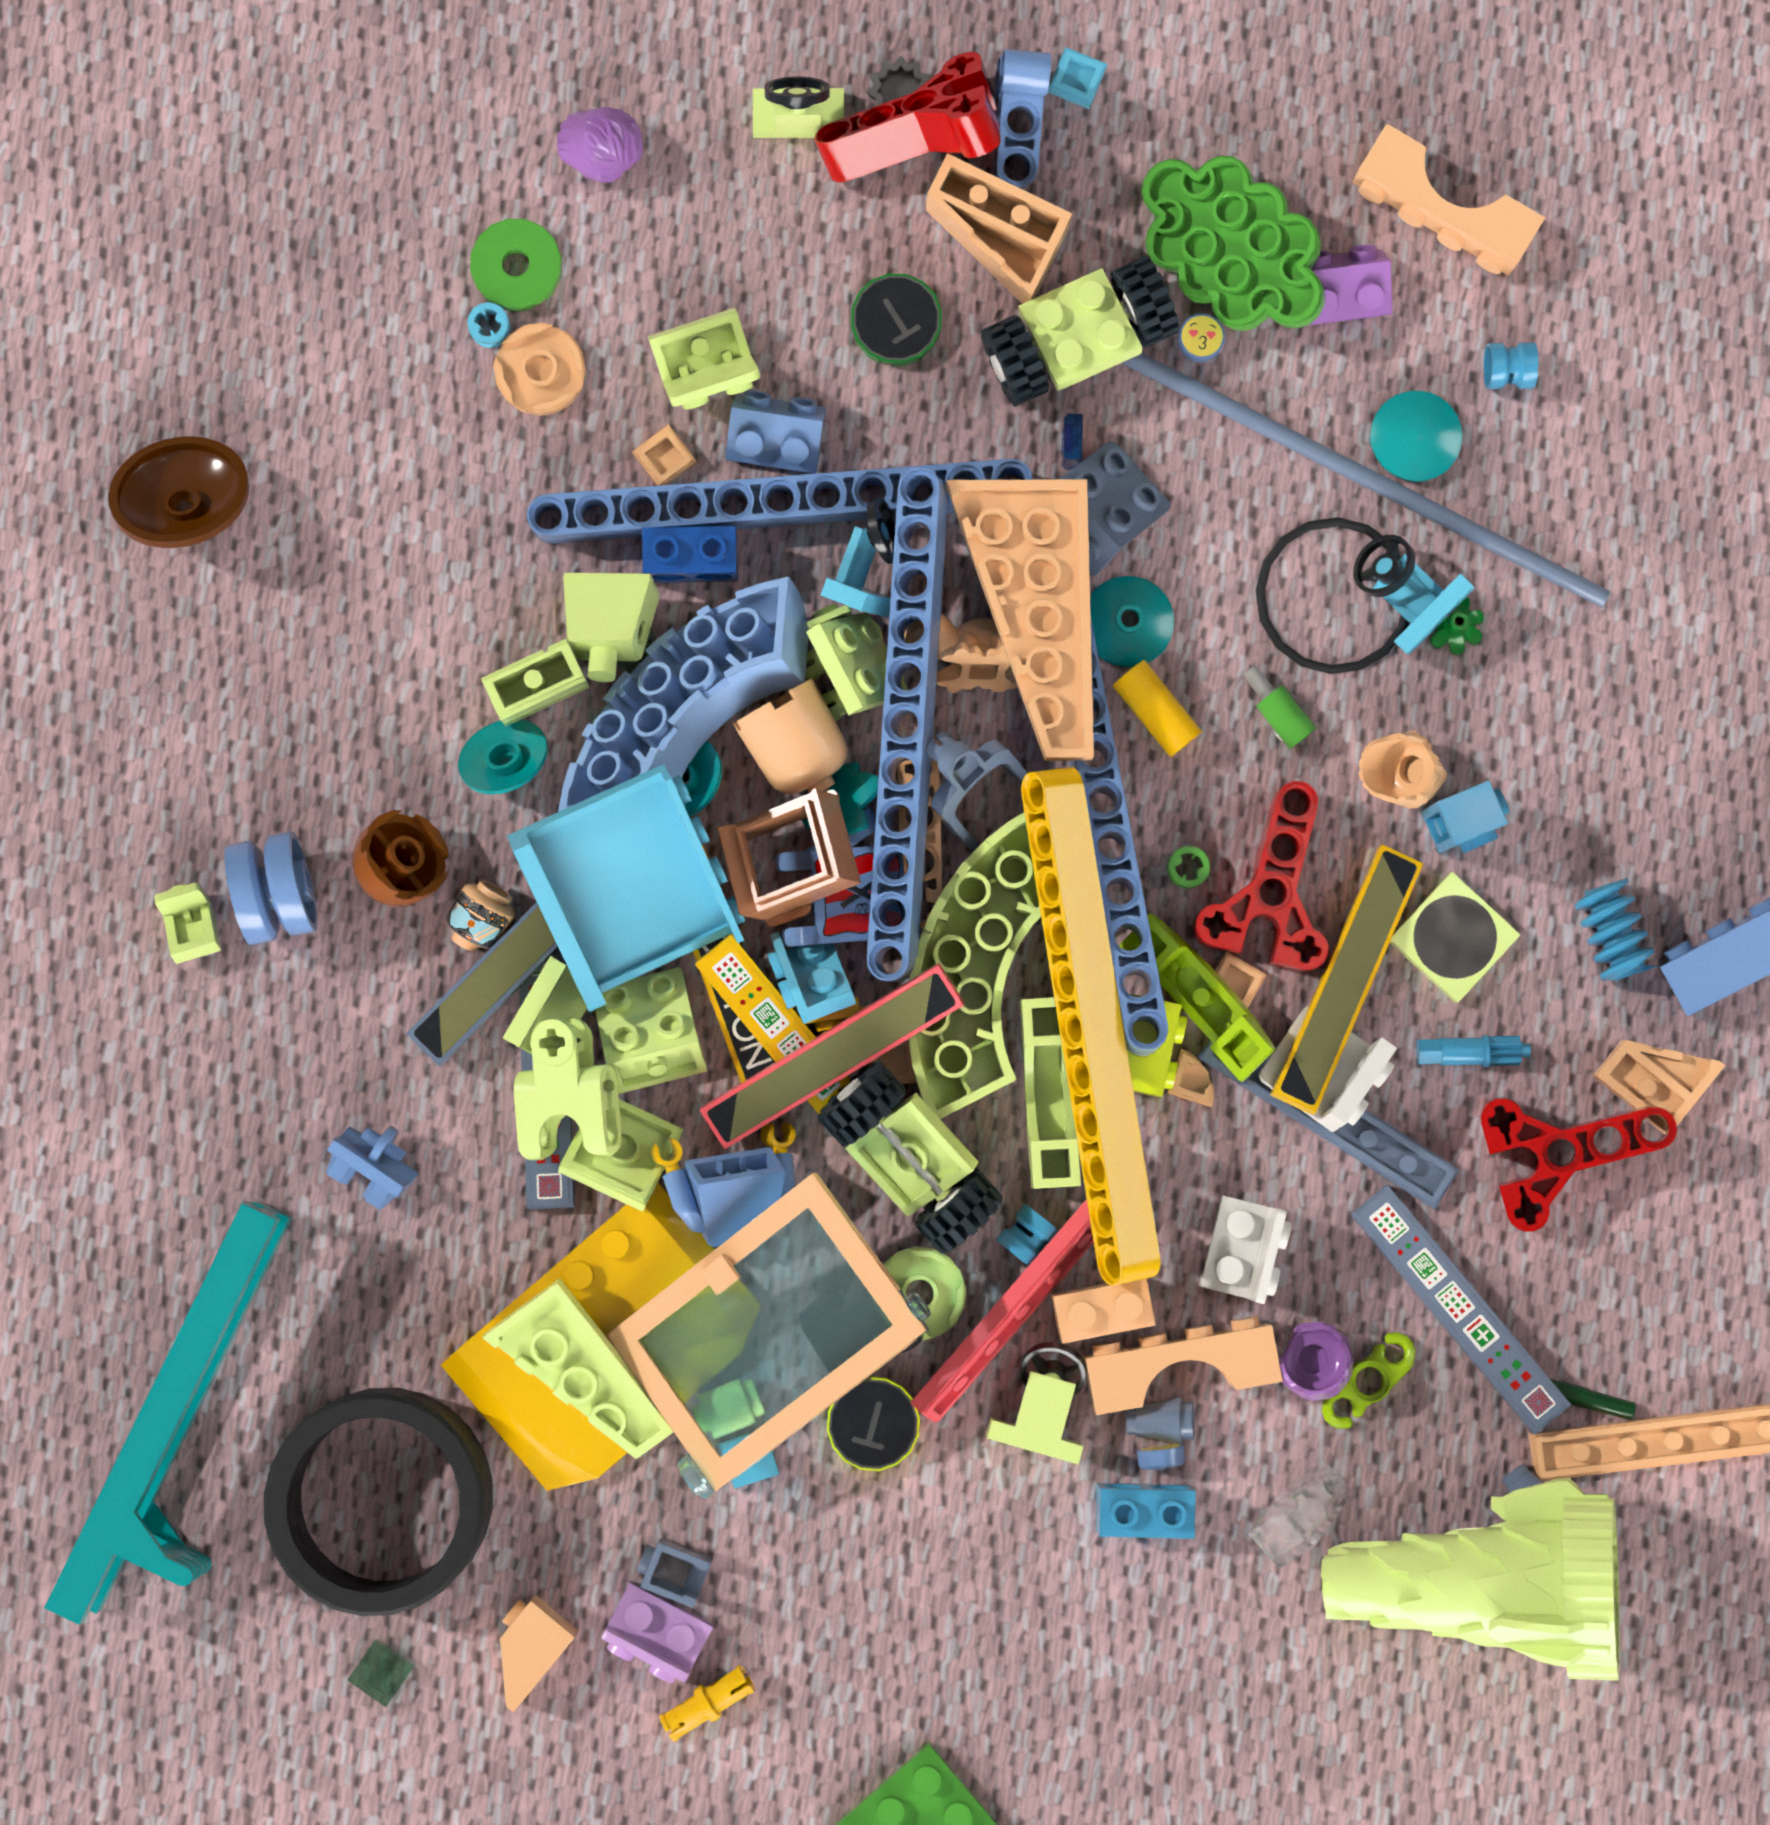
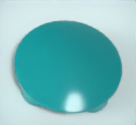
(1416, 436)

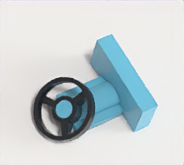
(857, 561)
(1409, 589)

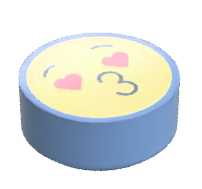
(1201, 337)
(1160, 1456)

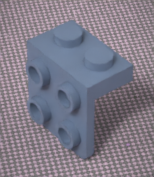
(1119, 502)

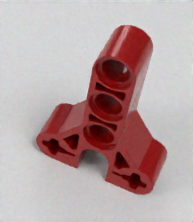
(943, 115)
(1287, 917)
(1549, 1177)

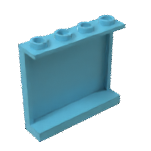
(626, 882)

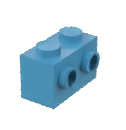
(1467, 818)

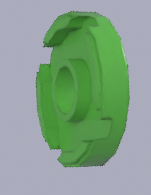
(511, 238)

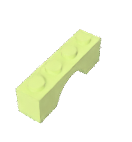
(1048, 1106)

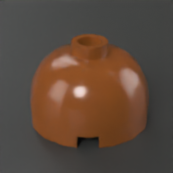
(400, 859)

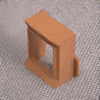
(794, 900)

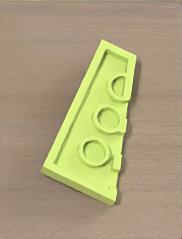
(576, 1360)

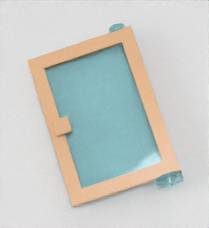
(767, 1334)

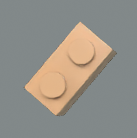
(1102, 1310)

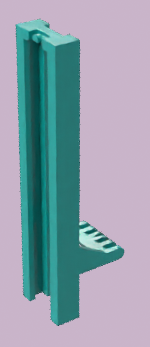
(125, 1515)

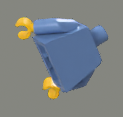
(730, 1189)

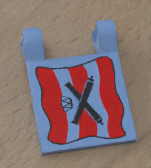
(845, 913)

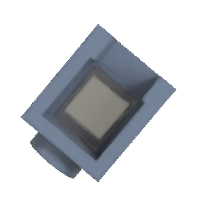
(674, 1571)

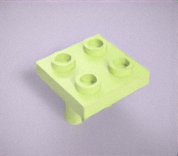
(855, 661)

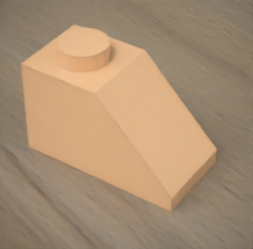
(531, 1646)

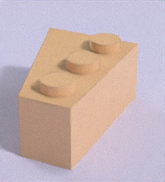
(998, 224)

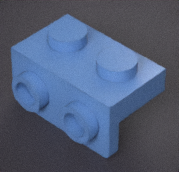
(775, 431)

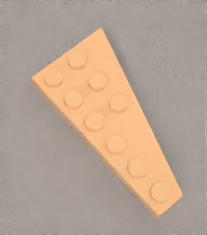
(1035, 574)

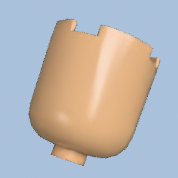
(797, 742)

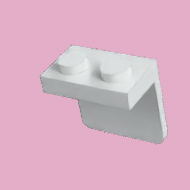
(1355, 1073)

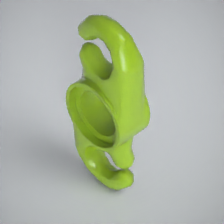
(1390, 1374)

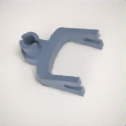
(962, 771)

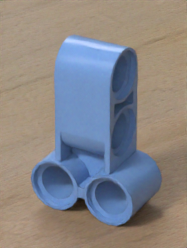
(1020, 86)

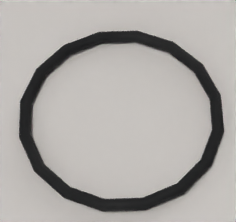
(1262, 606)

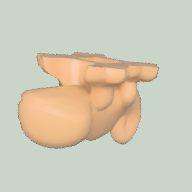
(975, 654)

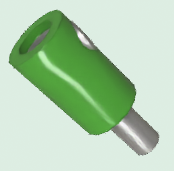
(1280, 710)

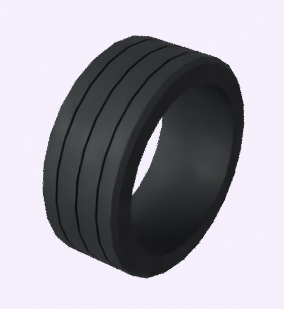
(297, 1549)

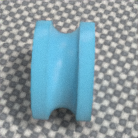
(476, 331)

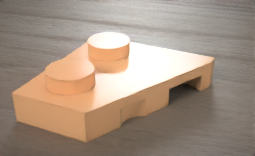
(1657, 1078)

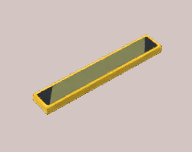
(1346, 979)

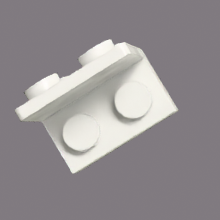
(1245, 1249)

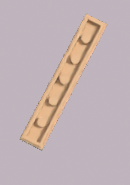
(1651, 1442)

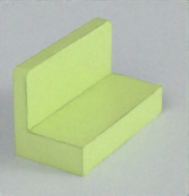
(550, 997)

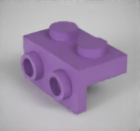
(1354, 284)

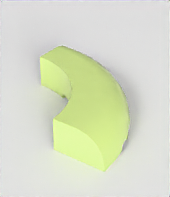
(974, 938)

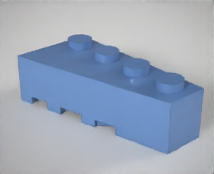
(1723, 962)

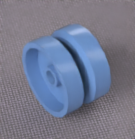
(271, 888)

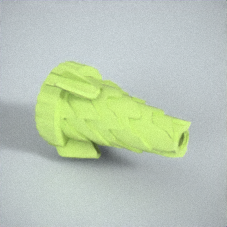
(1524, 1584)

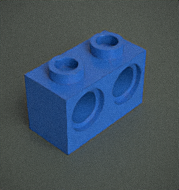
(690, 554)

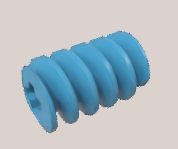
(1615, 931)

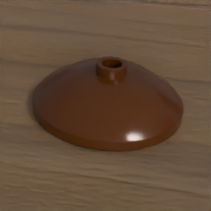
(178, 492)

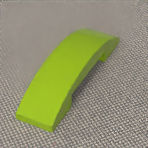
(1206, 1000)

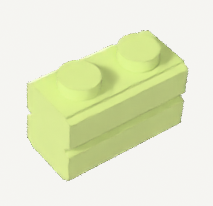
(535, 683)

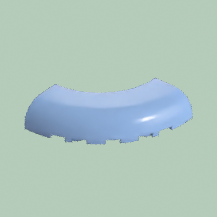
(693, 687)

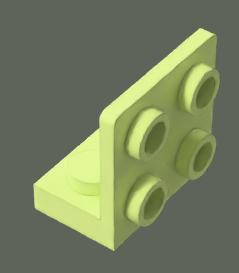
(650, 1031)

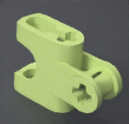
(562, 1085)

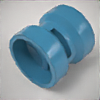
(1510, 365)
(1019, 1242)

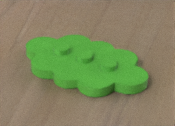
(1233, 243)

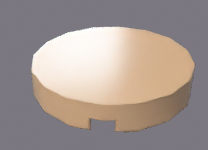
(549, 381)

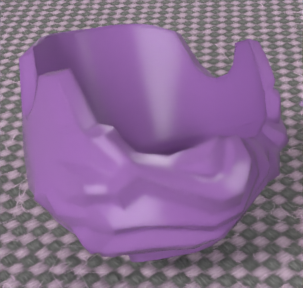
(600, 143)
(1316, 1361)

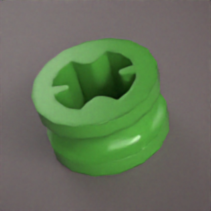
(1200, 874)

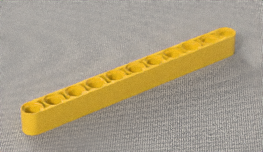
(1090, 1025)

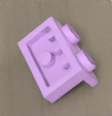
(656, 1633)

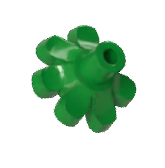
(1456, 634)

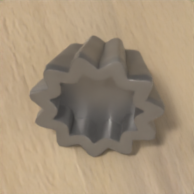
(896, 80)

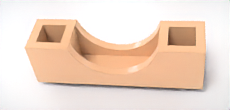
(1398, 176)
(1122, 1376)

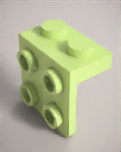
(704, 359)

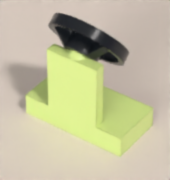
(796, 109)
(1044, 1405)

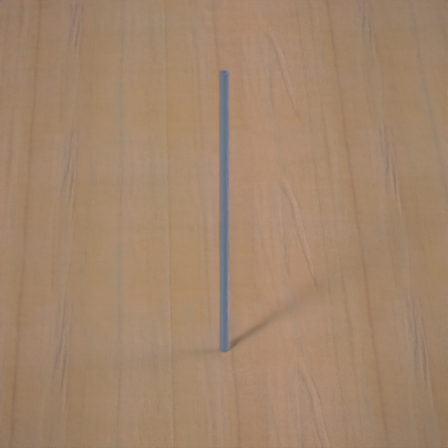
(1369, 478)

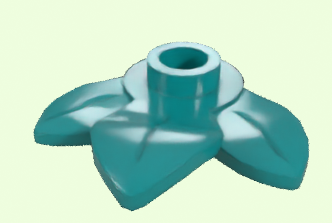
(855, 794)

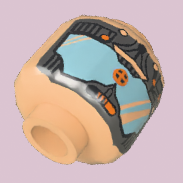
(480, 915)

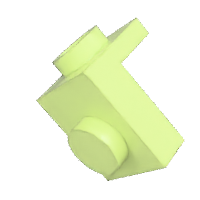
(188, 922)

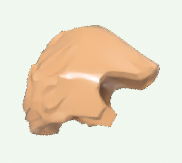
(1402, 769)

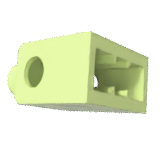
(608, 618)

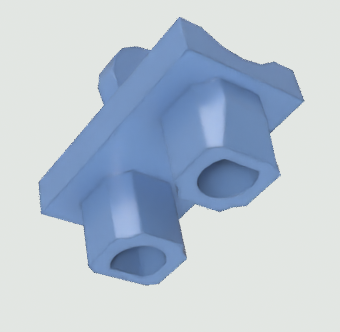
(375, 1159)

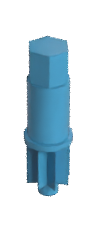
(1472, 1051)

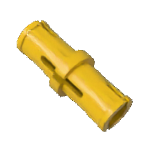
(707, 1703)

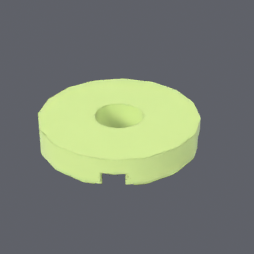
(941, 1274)

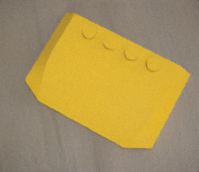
(611, 1278)

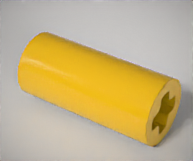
(1157, 708)

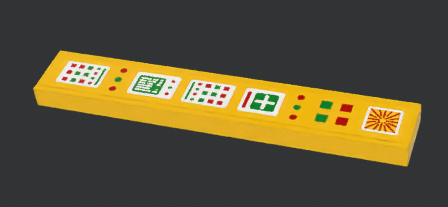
(759, 1006)

